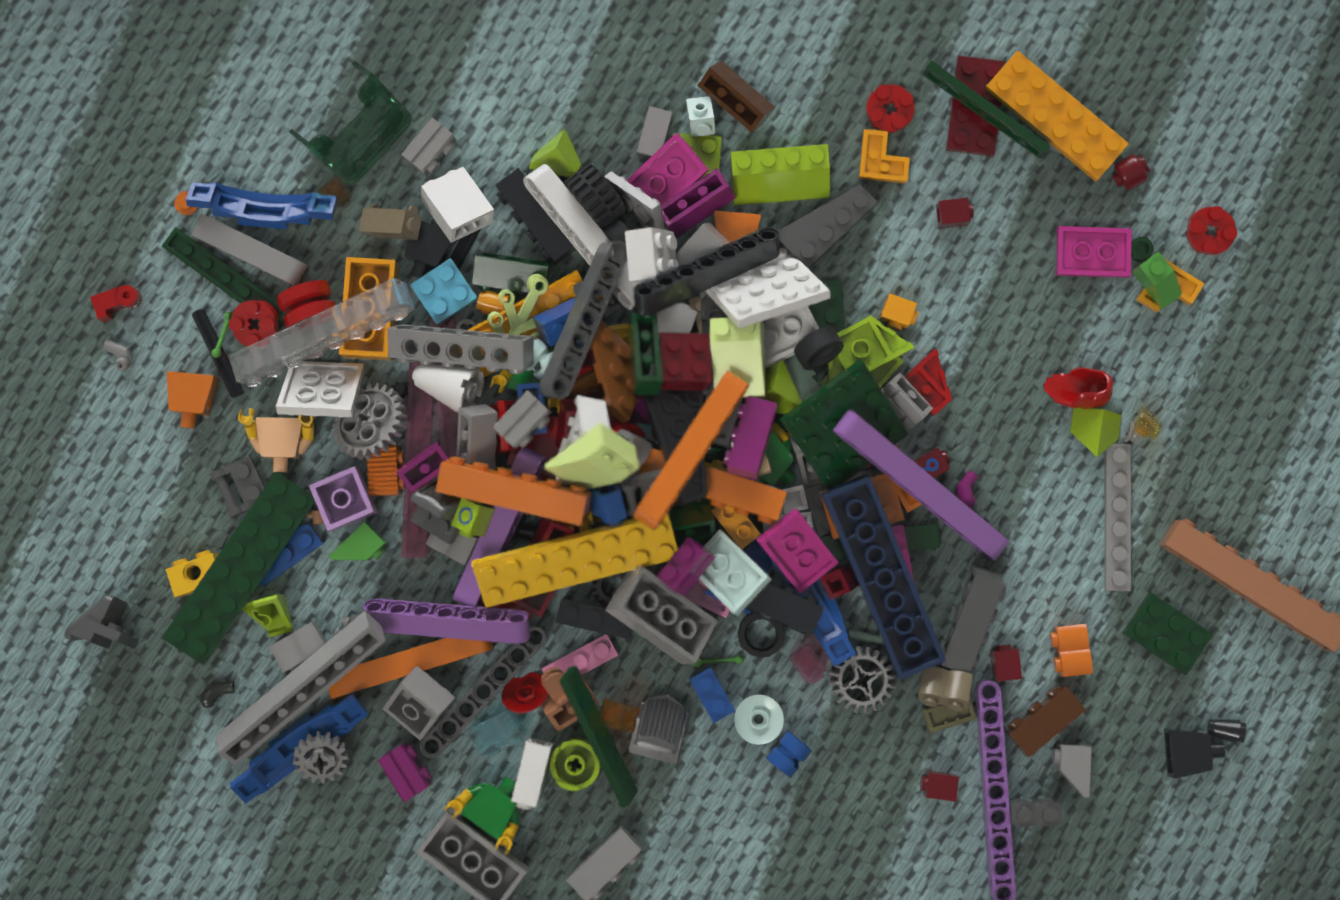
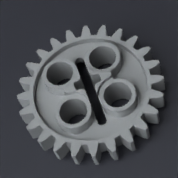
(373, 422)

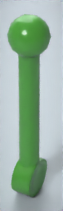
(216, 352)
(738, 659)

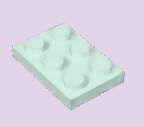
(732, 573)

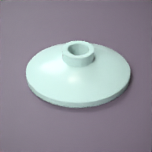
(762, 732)

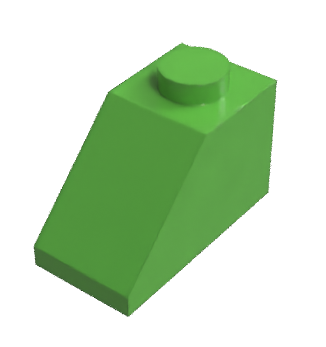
(1158, 280)
(362, 544)

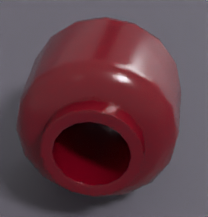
(1131, 172)

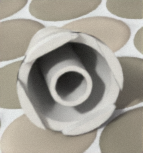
(450, 385)

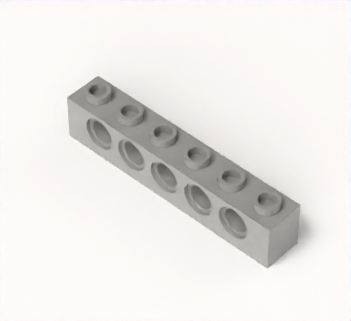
(519, 348)

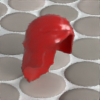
(1080, 388)

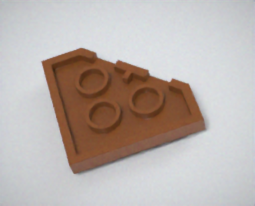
(614, 371)

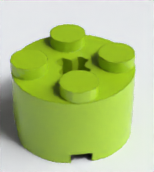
(562, 769)

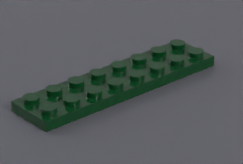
(239, 568)

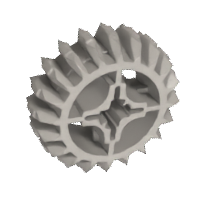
(873, 674)

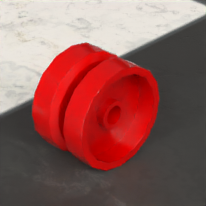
(304, 301)

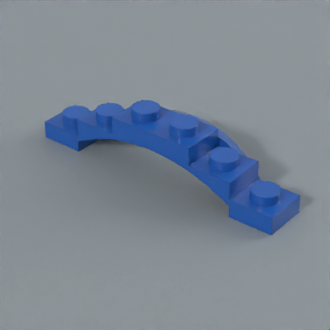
(261, 208)
(830, 627)
(278, 759)

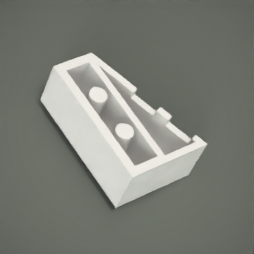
(588, 415)

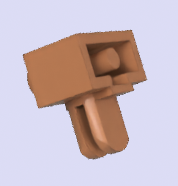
(557, 705)

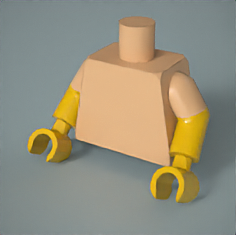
(279, 437)

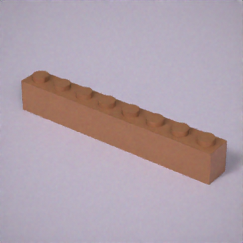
(1252, 584)

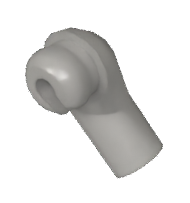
(122, 354)

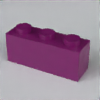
(697, 203)
(751, 437)

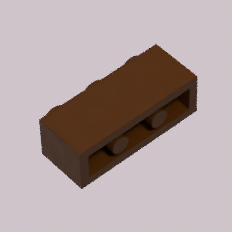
(736, 96)
(1044, 720)

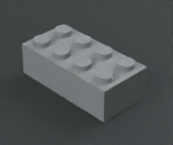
(661, 615)
(471, 858)

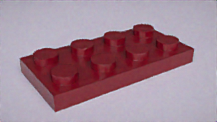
(966, 129)

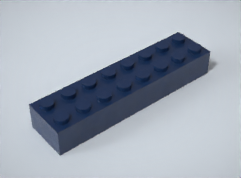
(883, 576)

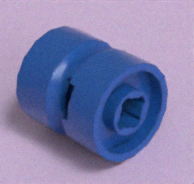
(788, 754)

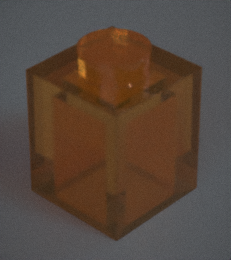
(619, 715)

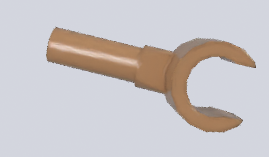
(316, 516)

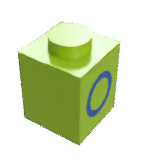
(472, 518)

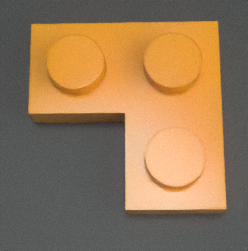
(878, 165)
(1188, 285)

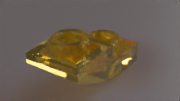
(1146, 423)

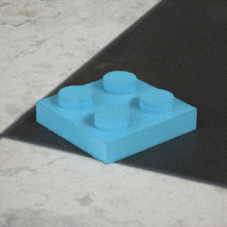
(444, 292)

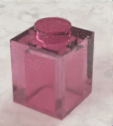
(808, 664)

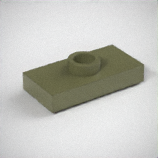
(942, 717)

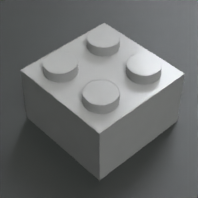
(418, 703)

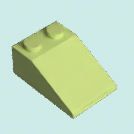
(739, 352)
(595, 459)

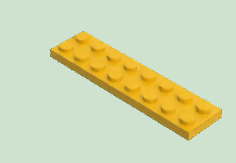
(572, 560)

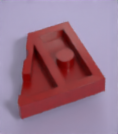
(930, 382)

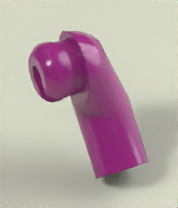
(964, 489)

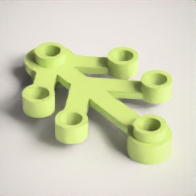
(519, 322)

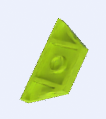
(870, 343)

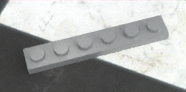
(1117, 518)

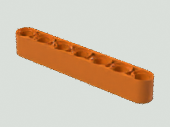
(691, 450)
(403, 662)

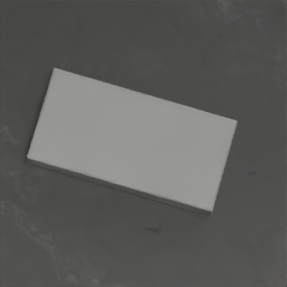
(654, 131)

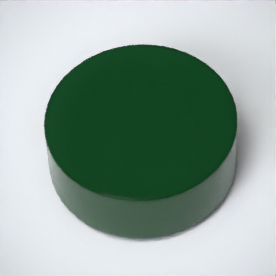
(1141, 249)

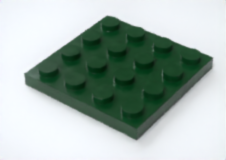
(816, 417)

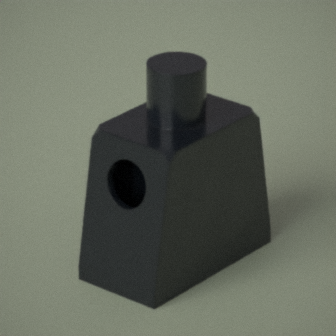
(429, 250)
(1190, 752)

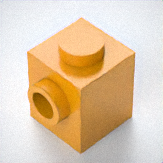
(898, 312)

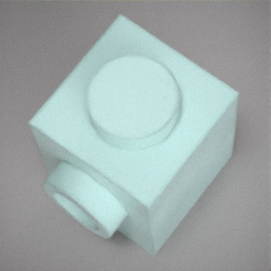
(700, 116)

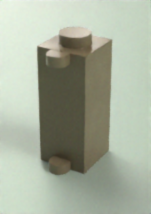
(390, 222)

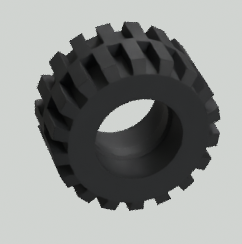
(595, 195)

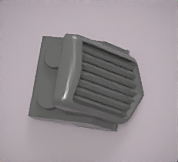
(436, 512)
(101, 624)
(659, 728)

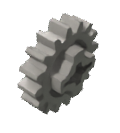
(332, 753)

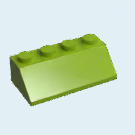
(780, 174)

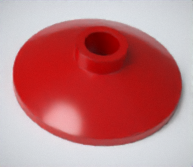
(524, 693)

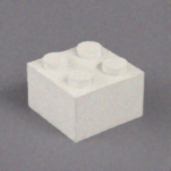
(650, 253)

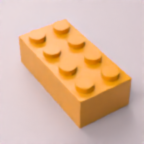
(361, 276)

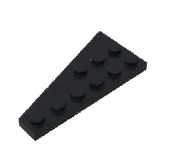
(671, 417)

